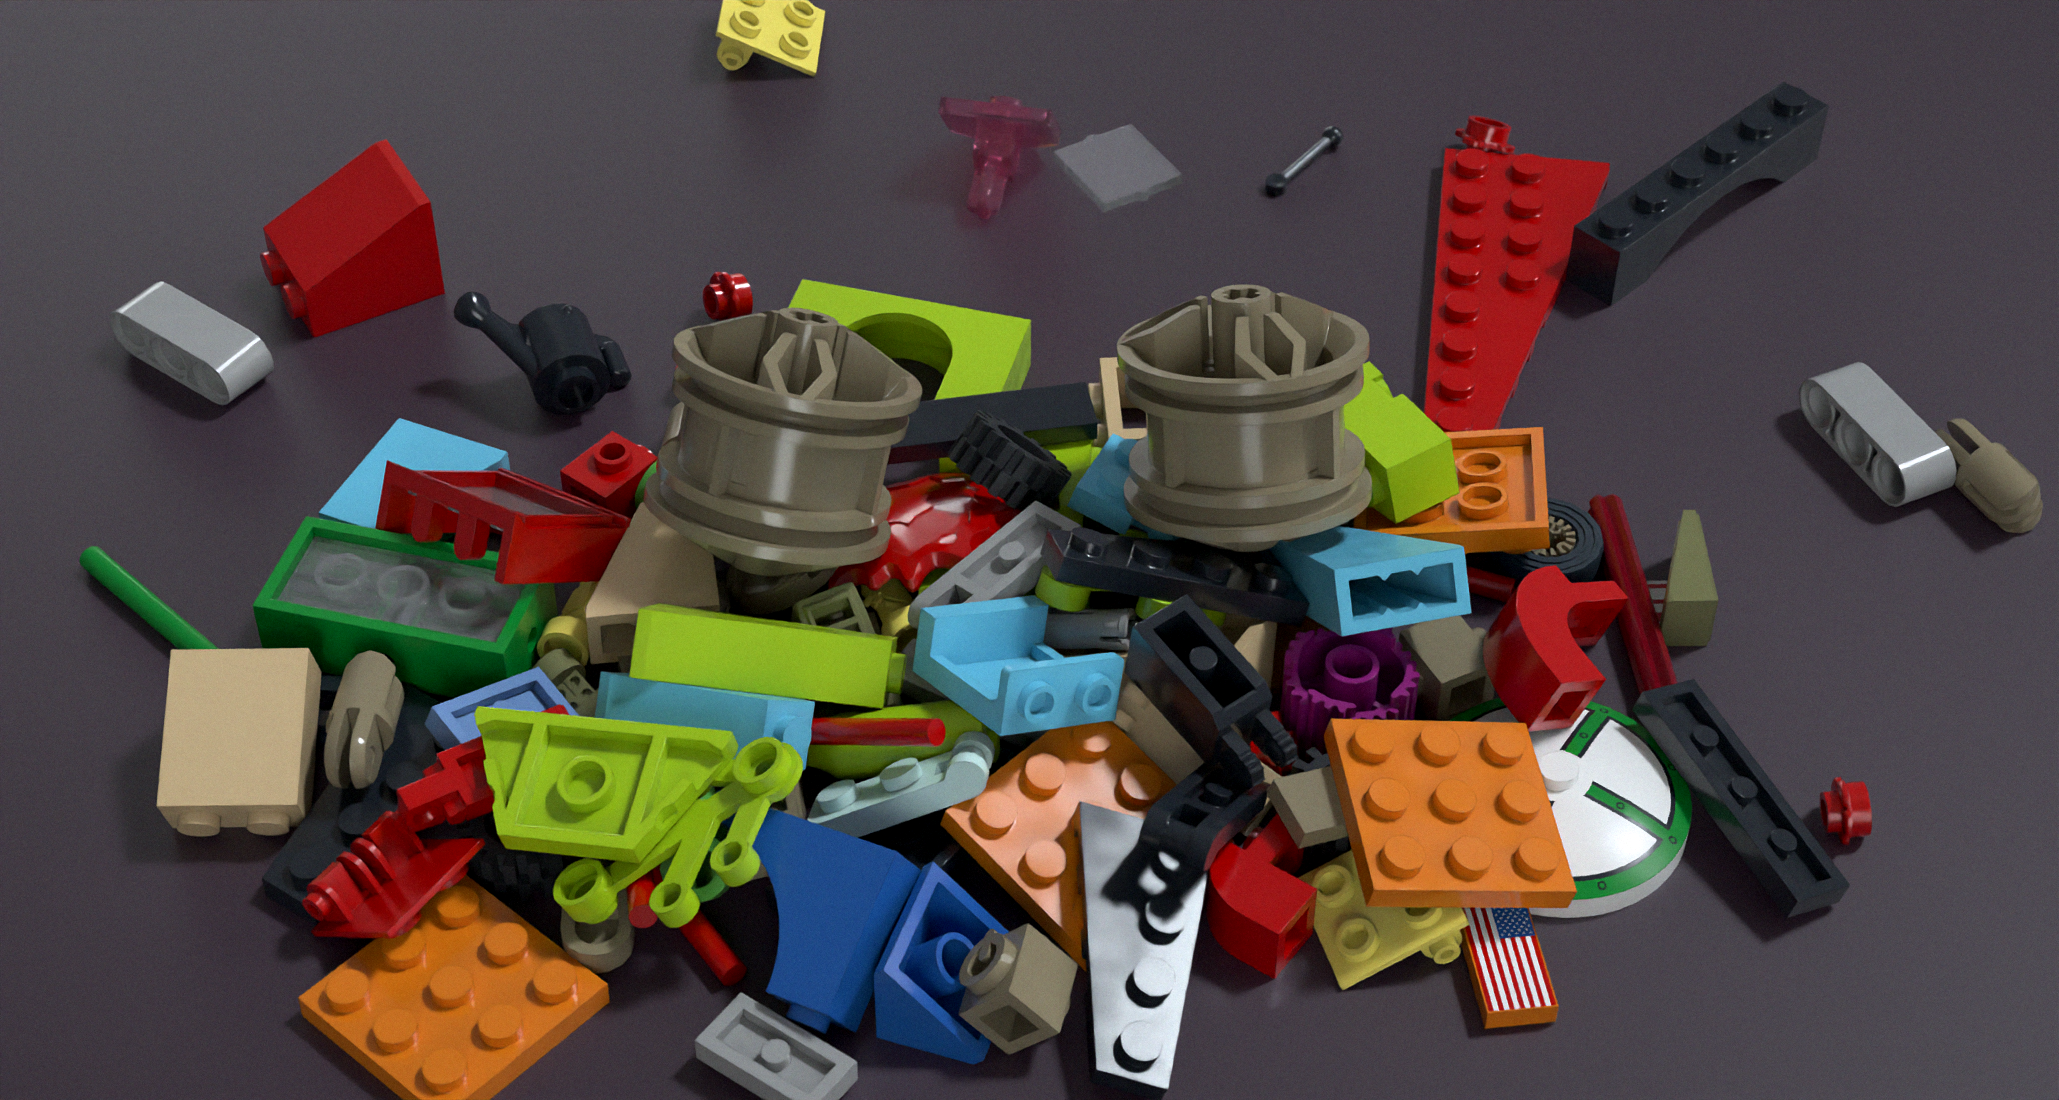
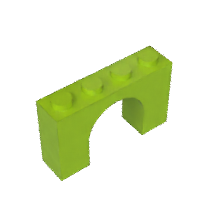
(968, 346)

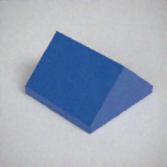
(920, 970)

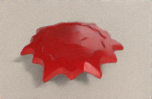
(932, 526)

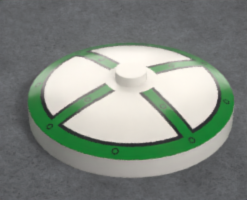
(1614, 805)

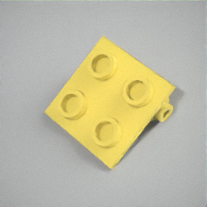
(773, 28)
(1369, 939)

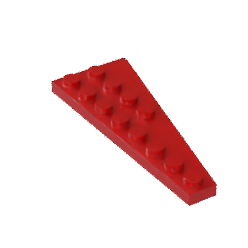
(1498, 274)

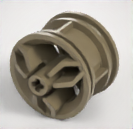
(1245, 419)
(782, 442)

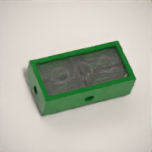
(413, 601)

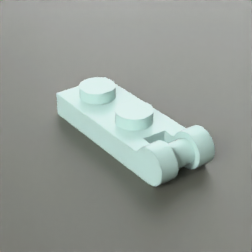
(907, 789)

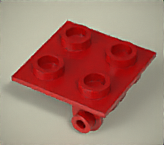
(385, 880)

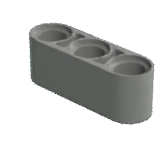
(191, 343)
(1877, 434)

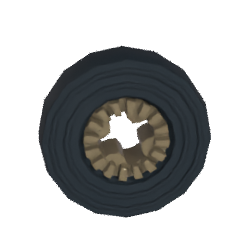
(1572, 536)

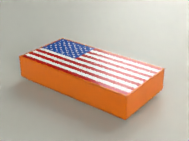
(1507, 967)

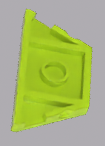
(594, 781)

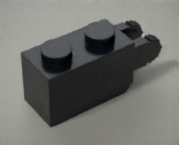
(1207, 691)

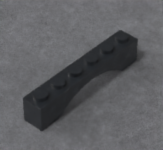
(1632, 233)

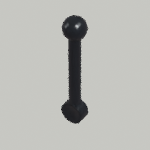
(1277, 183)

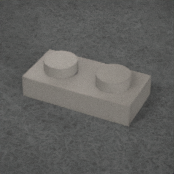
(773, 1055)

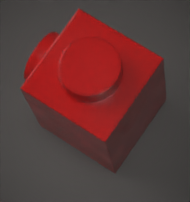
(608, 473)

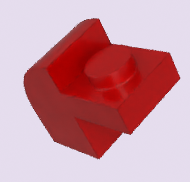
(1256, 901)

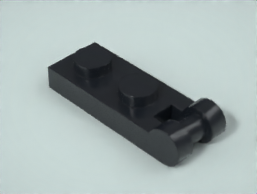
(1202, 814)

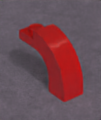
(1536, 646)

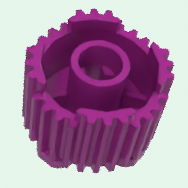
(1345, 679)

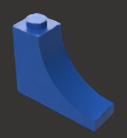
(834, 913)

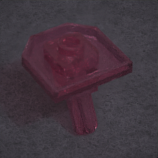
(999, 134)

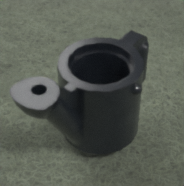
(556, 351)

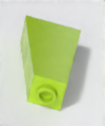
(765, 656)

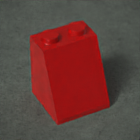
(355, 245)

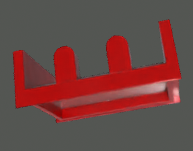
(543, 529)

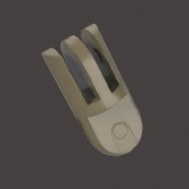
(1993, 478)
(362, 720)

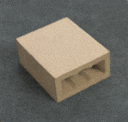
(239, 740)

